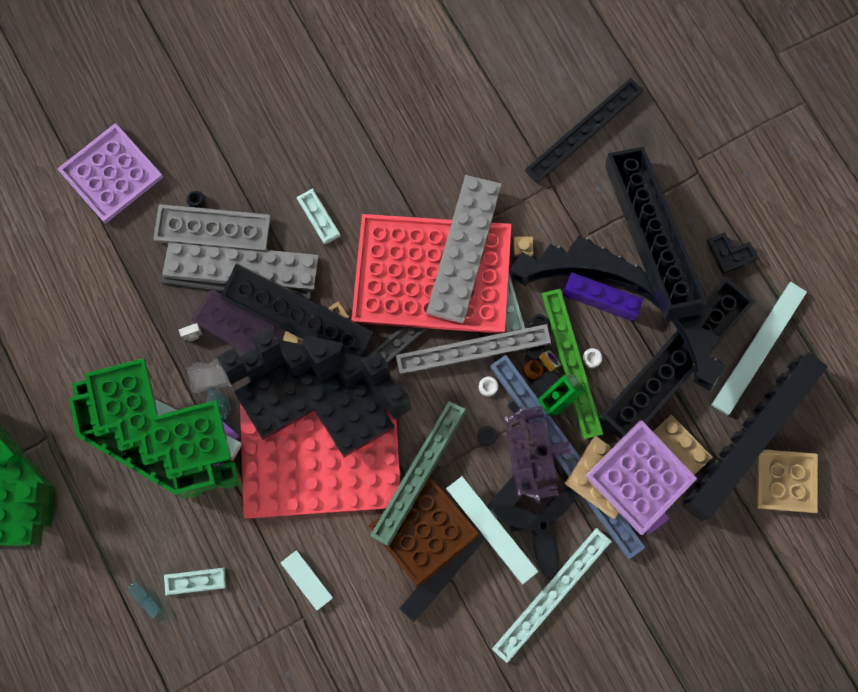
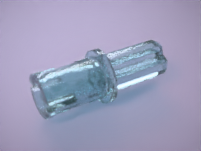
(144, 600)

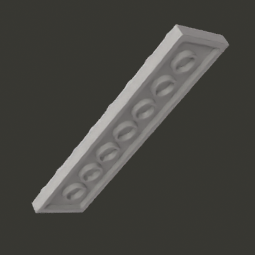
(464, 249)
(216, 264)

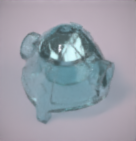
(223, 402)

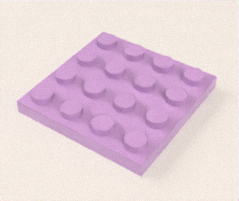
(110, 173)
(640, 477)

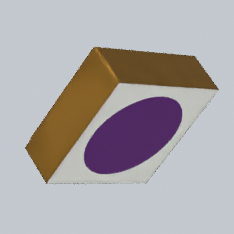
(550, 360)

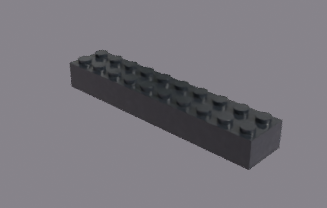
(655, 234)
(672, 364)
(754, 436)

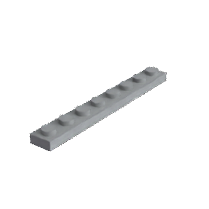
(473, 349)

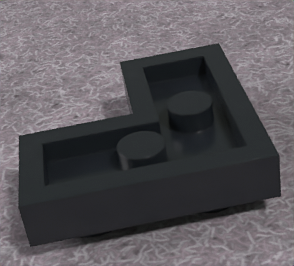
(729, 257)

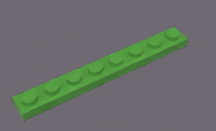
(571, 362)

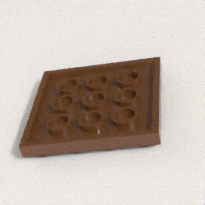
(429, 534)

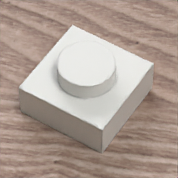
(190, 332)

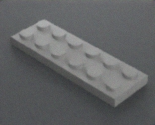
(212, 227)

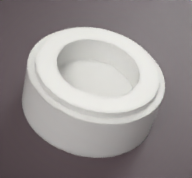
(592, 358)
(488, 386)

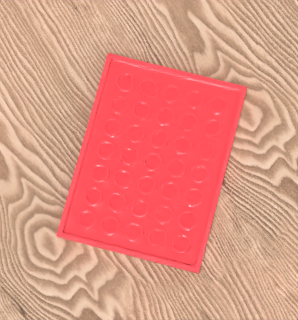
(400, 268)
(306, 474)

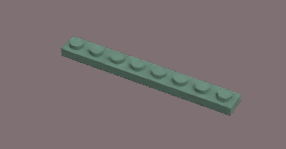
(418, 474)

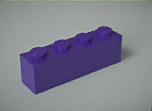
(602, 297)

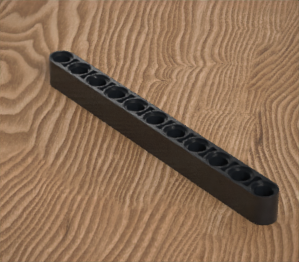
(427, 592)

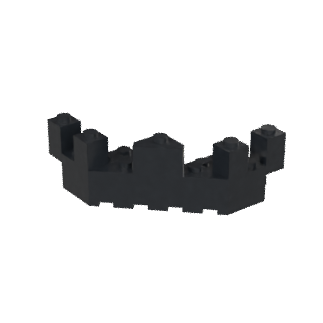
(317, 377)

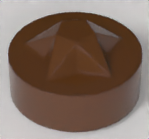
(533, 369)

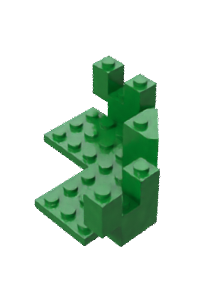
(173, 449)
(24, 496)

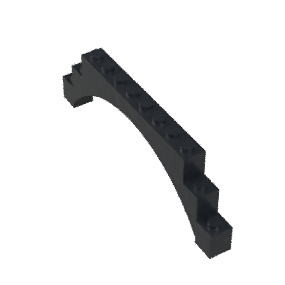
(595, 261)

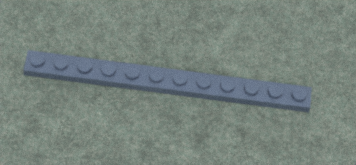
(523, 395)

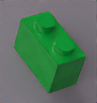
(561, 395)

